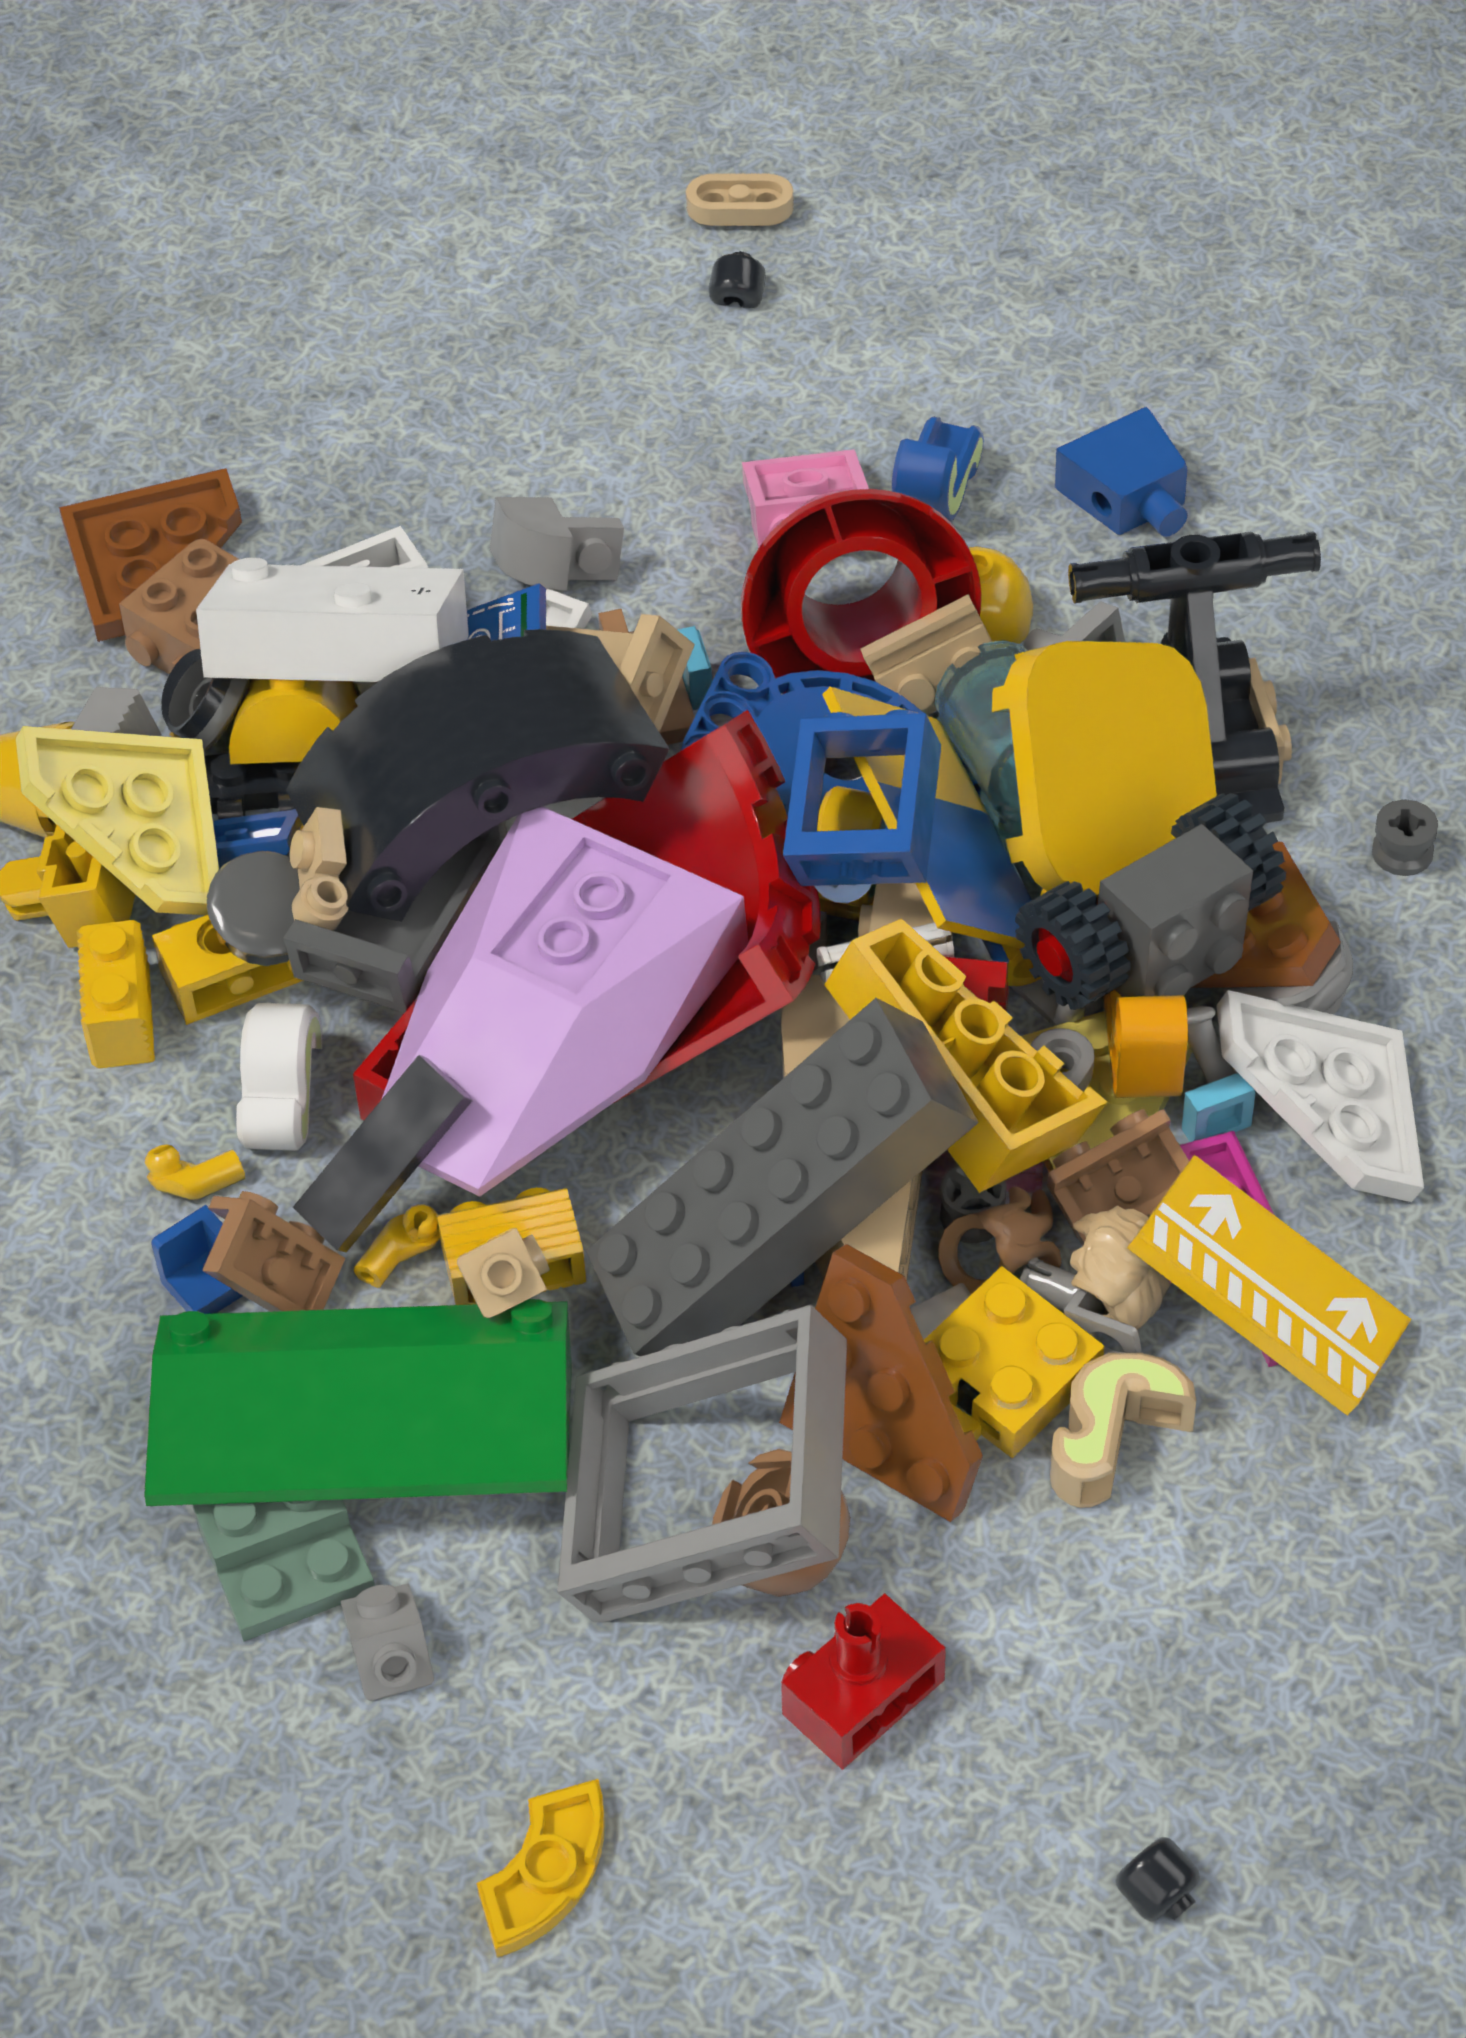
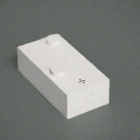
(327, 620)

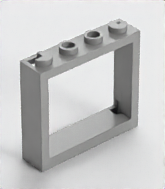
(727, 1554)

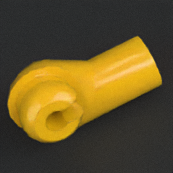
(188, 1179)
(398, 1241)

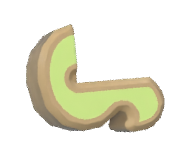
(1101, 1399)

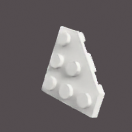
(1334, 1084)

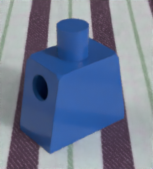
(1126, 475)

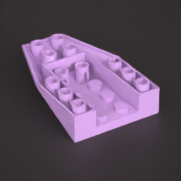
(562, 989)

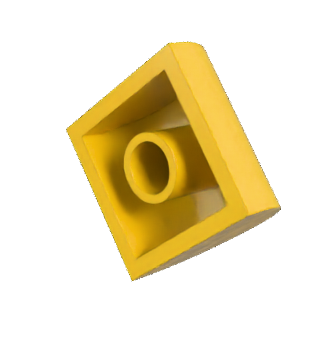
(286, 717)

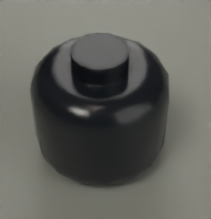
(737, 279)
(1159, 1880)

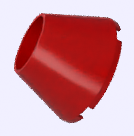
(812, 635)

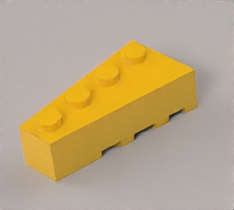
(1014, 1090)

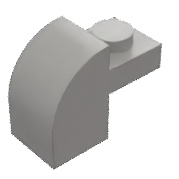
(543, 547)

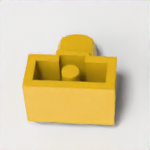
(64, 886)

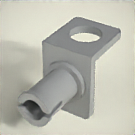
(1078, 1305)

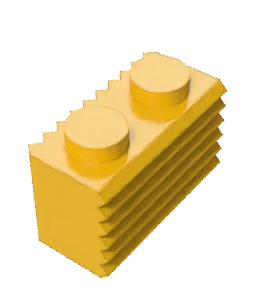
(115, 994)
(535, 1212)

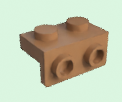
(1124, 1171)

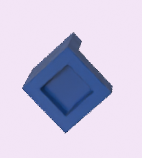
(180, 1259)

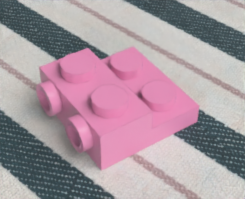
(786, 483)

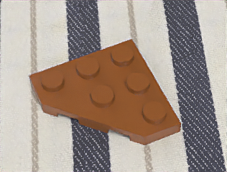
(135, 533)
(1284, 938)
(895, 1389)

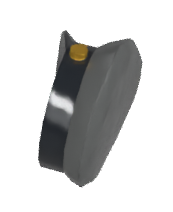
(200, 705)
(253, 906)

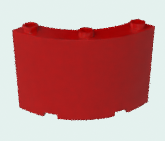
(724, 821)

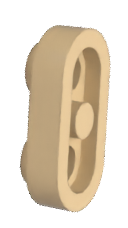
(739, 199)

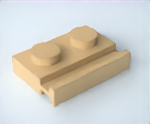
(920, 653)

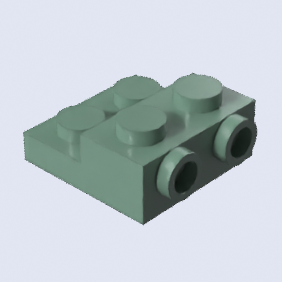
(282, 1560)

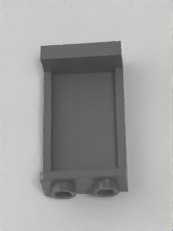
(388, 957)

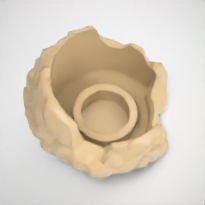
(1112, 1272)

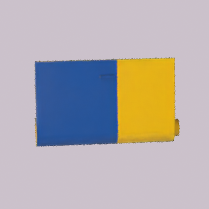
(969, 871)

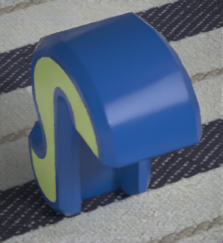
(938, 465)

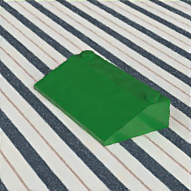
(359, 1404)

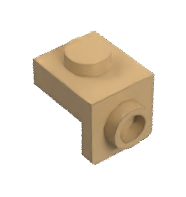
(504, 1271)

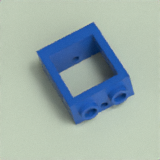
(863, 855)

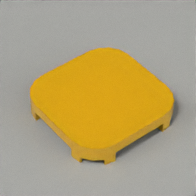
(1103, 755)

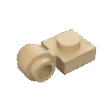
(320, 858)

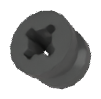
(1400, 853)
(959, 1193)

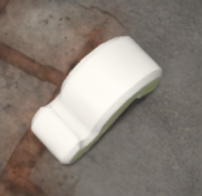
(276, 1075)

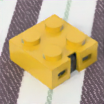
(1011, 1359)

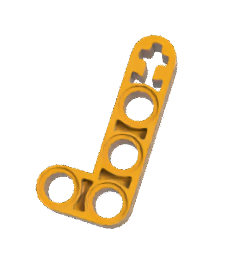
(1146, 1044)

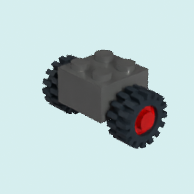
(1161, 917)

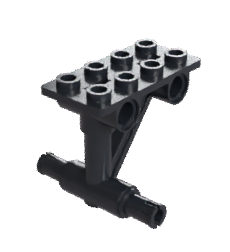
(1189, 576)

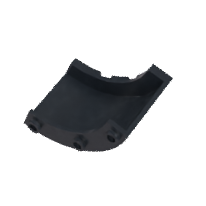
(469, 745)

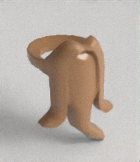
(1015, 1235)

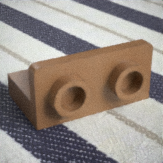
(270, 1259)

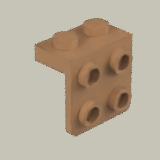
(162, 611)

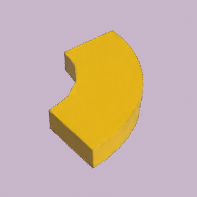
(549, 1870)

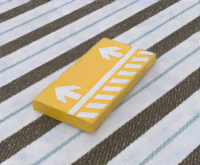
(1270, 1284)

